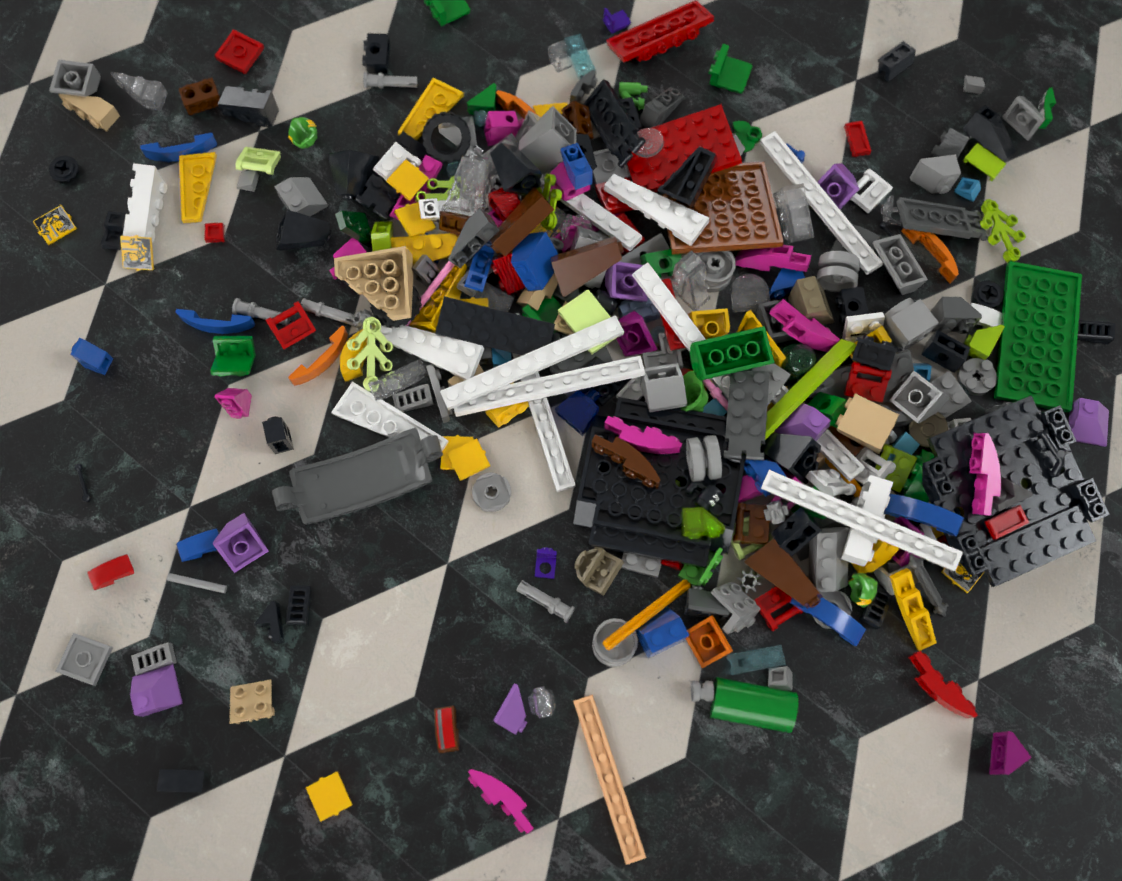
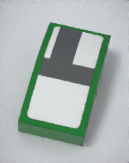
(1045, 106)

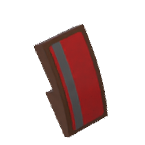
(445, 728)

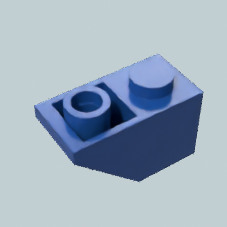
(576, 166)
(785, 282)
(91, 356)
(758, 471)

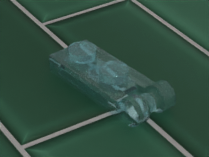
(579, 55)
(757, 659)

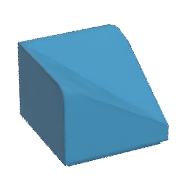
(500, 357)

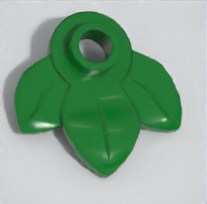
(744, 132)

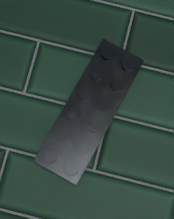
(492, 327)

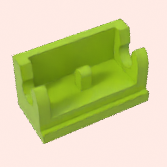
(985, 161)

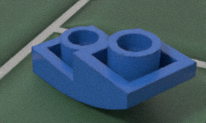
(197, 545)

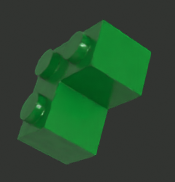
(913, 486)

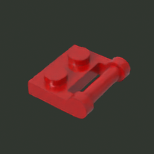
(293, 331)
(867, 388)
(771, 602)

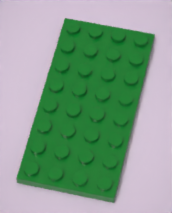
(1039, 336)

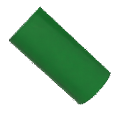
(731, 353)
(754, 705)

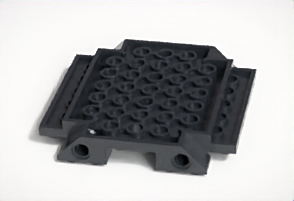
(1054, 512)
(646, 519)

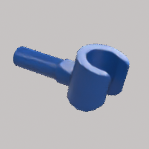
(799, 154)

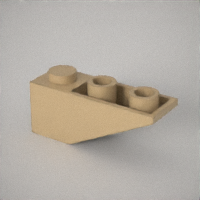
(94, 109)

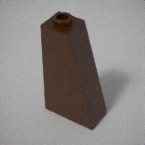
(521, 222)
(585, 263)
(784, 573)

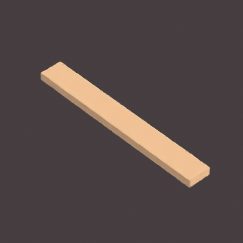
(609, 779)

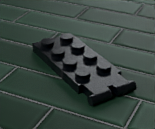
(613, 123)
(378, 191)

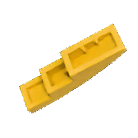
(912, 609)

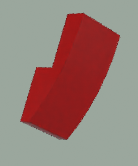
(109, 571)

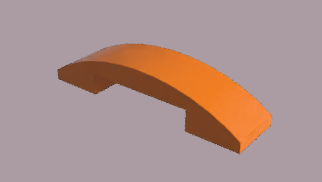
(510, 102)
(937, 249)
(303, 375)

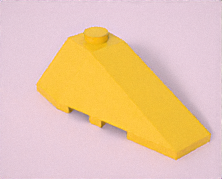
(429, 315)
(711, 322)

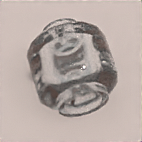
(542, 702)

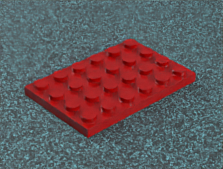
(681, 138)

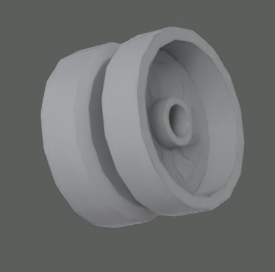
(719, 269)
(838, 270)
(703, 457)
(620, 653)

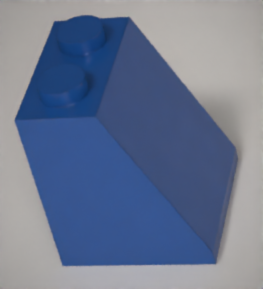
(533, 260)
(661, 632)

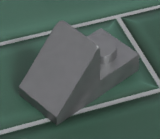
(426, 270)
(1010, 495)

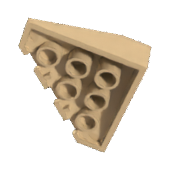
(382, 278)

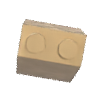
(866, 423)

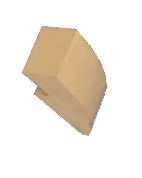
(535, 298)

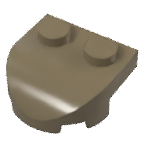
(597, 569)

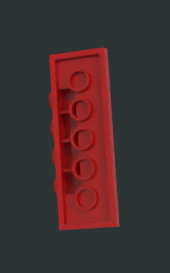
(661, 32)

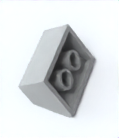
(900, 263)
(826, 567)

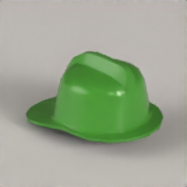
(695, 393)

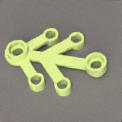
(370, 350)

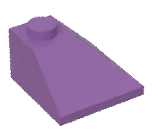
(839, 184)
(622, 284)
(805, 422)
(1089, 422)
(239, 543)
(155, 691)
(512, 713)

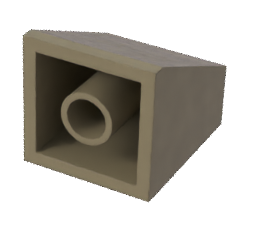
(810, 300)

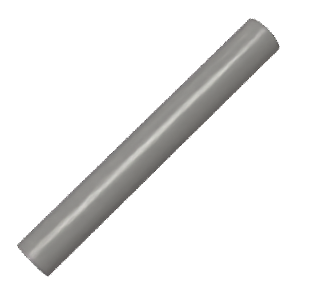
(197, 583)

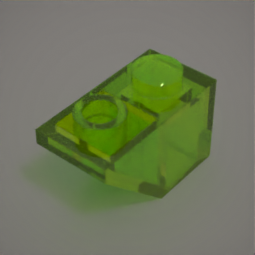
(700, 522)

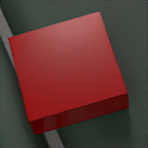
(214, 232)

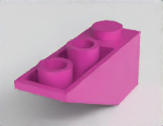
(235, 402)

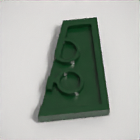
(355, 225)

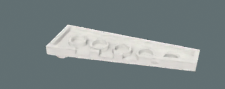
(682, 221)
(444, 352)
(362, 409)

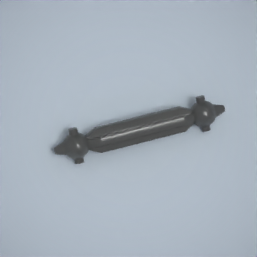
(927, 585)

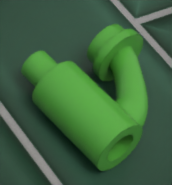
(633, 88)

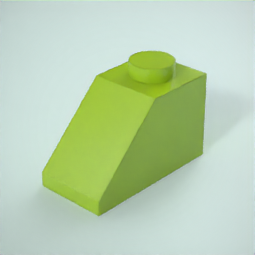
(381, 235)
(983, 341)

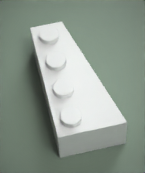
(145, 202)
(873, 499)

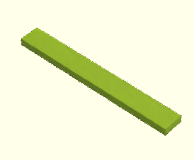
(807, 384)

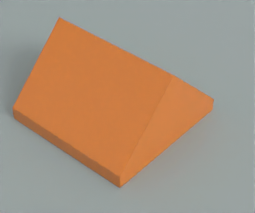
(708, 642)

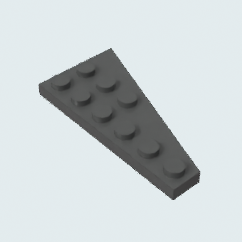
(901, 370)

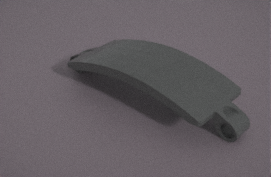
(360, 477)

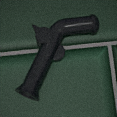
(1054, 451)

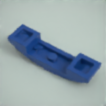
(202, 144)
(480, 267)
(237, 324)
(924, 513)
(835, 619)

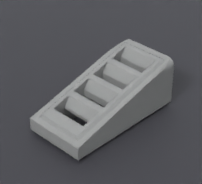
(411, 392)
(169, 654)

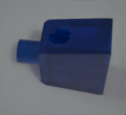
(579, 410)

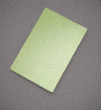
(583, 313)

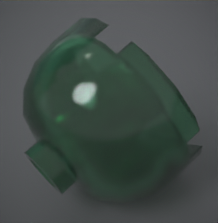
(798, 360)

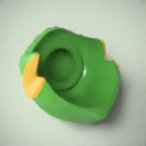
(302, 132)
(863, 589)

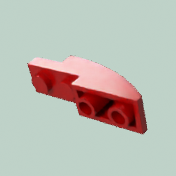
(946, 694)

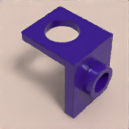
(616, 21)
(545, 555)

